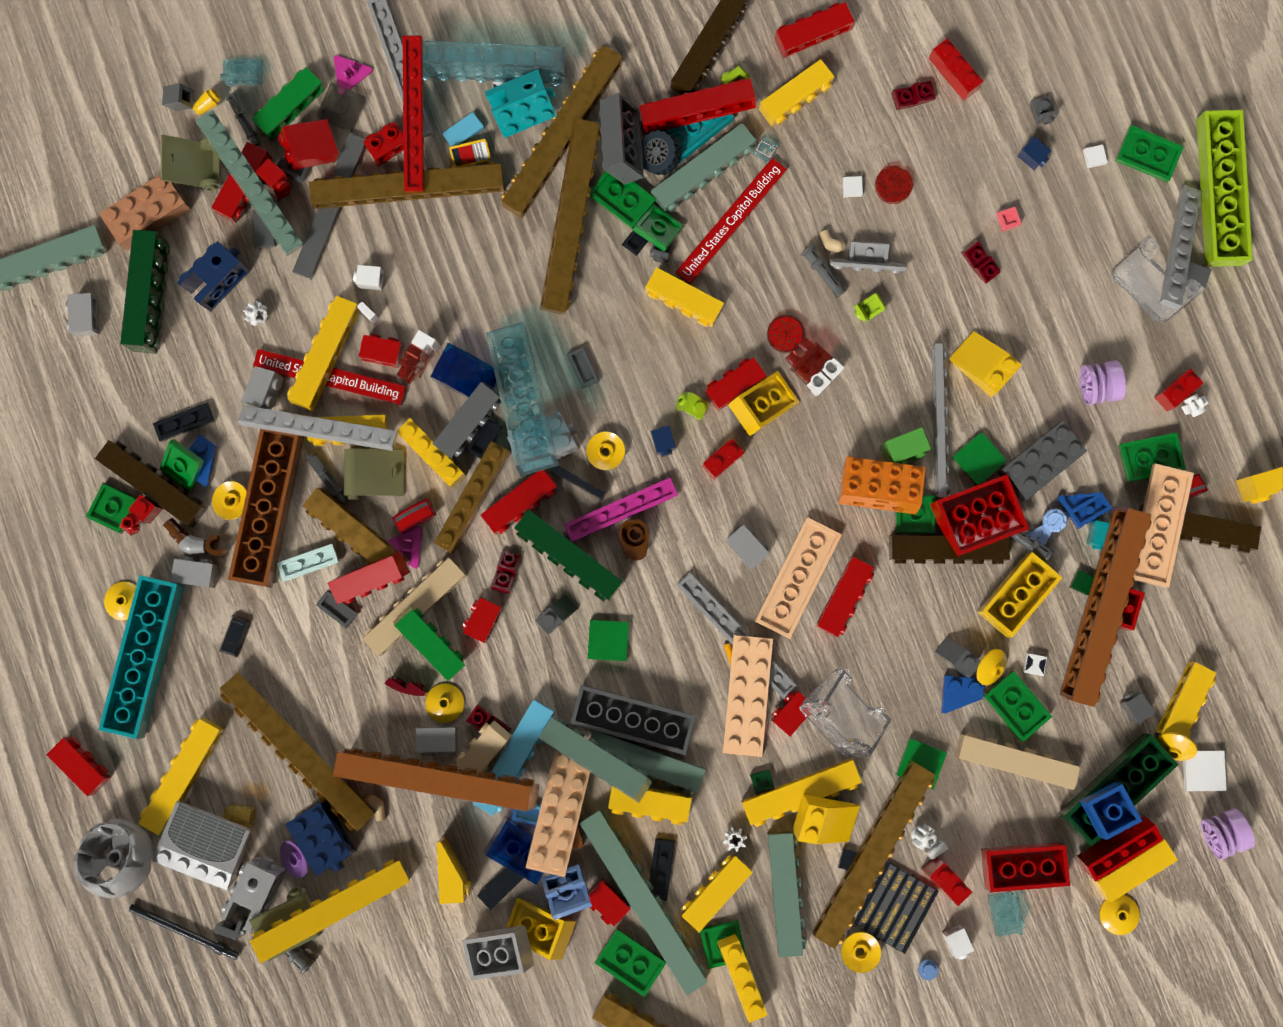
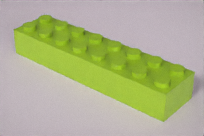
(1224, 188)

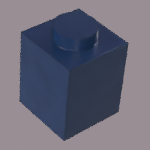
(1034, 154)
(663, 441)

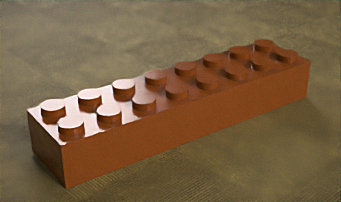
(266, 508)

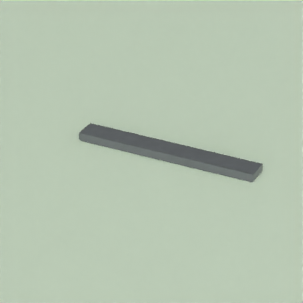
(325, 218)

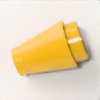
(206, 102)

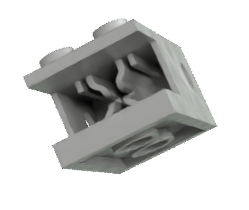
(562, 436)
(254, 889)

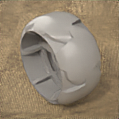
(133, 866)

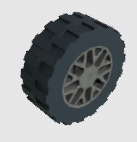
(660, 152)

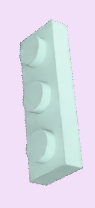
(308, 562)

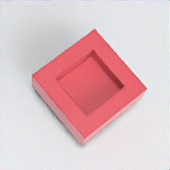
(1008, 219)

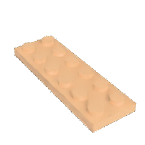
(1167, 502)
(798, 578)
(748, 695)
(558, 816)

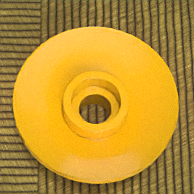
(602, 441)
(223, 499)
(112, 597)
(991, 667)
(454, 700)
(1178, 745)
(1110, 912)
(861, 962)

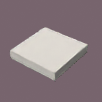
(1205, 772)

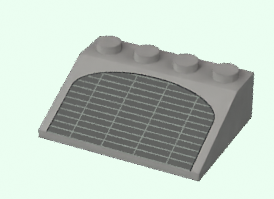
(202, 845)

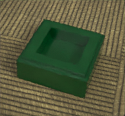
(1081, 582)
(762, 781)

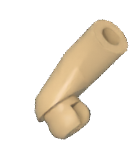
(831, 244)
(377, 805)

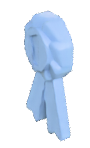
(1053, 521)

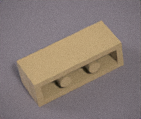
(484, 748)

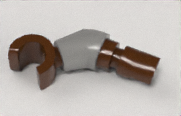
(191, 544)

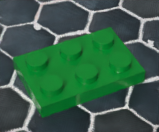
(1149, 153)
(624, 201)
(1142, 454)
(1017, 706)
(630, 962)

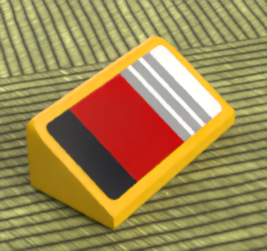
(470, 153)

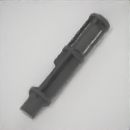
(240, 114)
(324, 474)

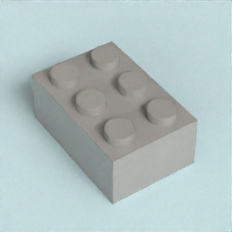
(498, 952)

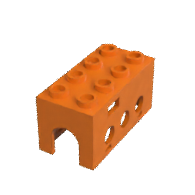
(876, 482)

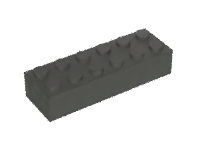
(633, 719)

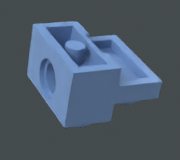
(567, 893)

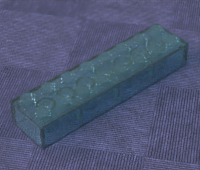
(492, 62)
(522, 399)

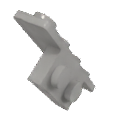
(868, 255)

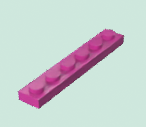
(620, 510)

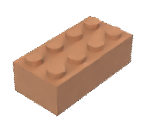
(144, 209)

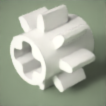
(256, 313)
(1194, 405)
(924, 837)
(739, 842)

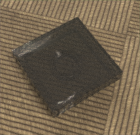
(341, 107)

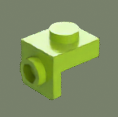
(734, 75)
(869, 308)
(692, 405)

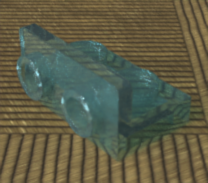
(242, 72)
(1006, 914)

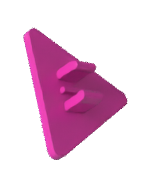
(350, 72)
(409, 545)

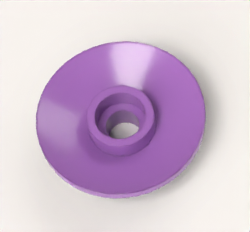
(293, 859)

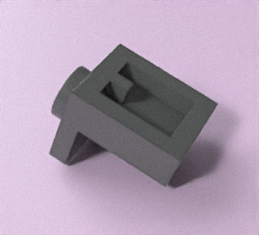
(1043, 111)
(296, 174)
(659, 255)
(229, 930)

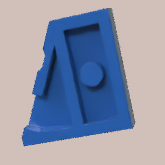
(206, 451)
(1084, 507)
(960, 692)

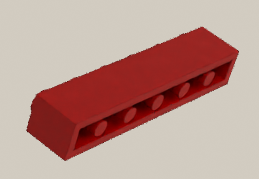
(698, 106)

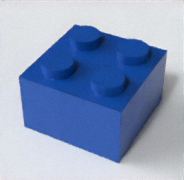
(1110, 810)

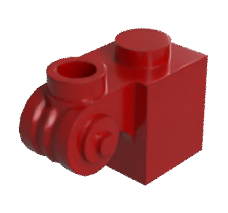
(140, 511)

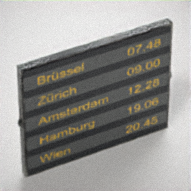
(895, 907)

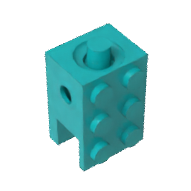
(521, 103)

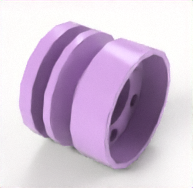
(1102, 382)
(1227, 833)

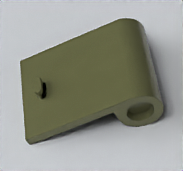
(190, 162)
(370, 473)
(296, 899)

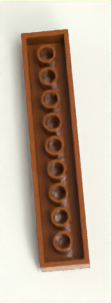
(1105, 605)
(436, 779)

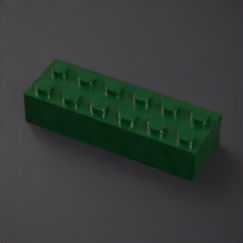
(145, 292)
(567, 554)
(1137, 768)

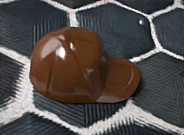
(634, 539)

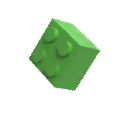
(906, 447)

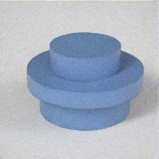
(928, 969)

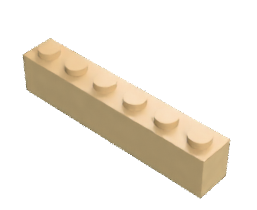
(424, 597)
(1016, 761)

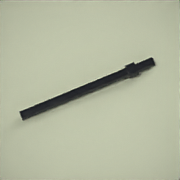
(218, 948)

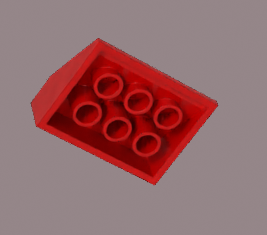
(980, 515)

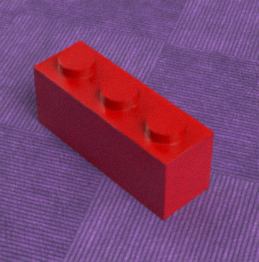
(955, 69)
(734, 383)
(79, 765)

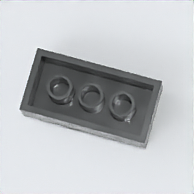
(621, 139)
(467, 419)
(1043, 461)

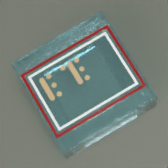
(765, 150)

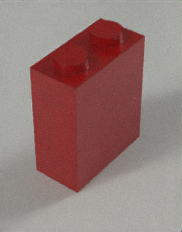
(308, 144)
(946, 880)

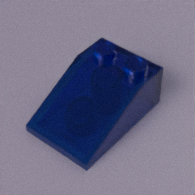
(462, 371)
(511, 849)

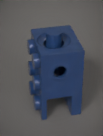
(220, 272)
(321, 838)

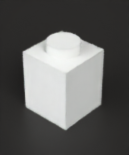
(369, 277)
(958, 942)

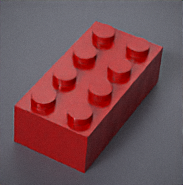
(1025, 867)

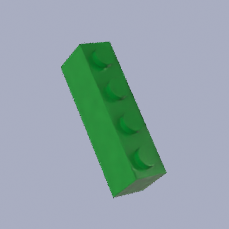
(288, 103)
(429, 643)

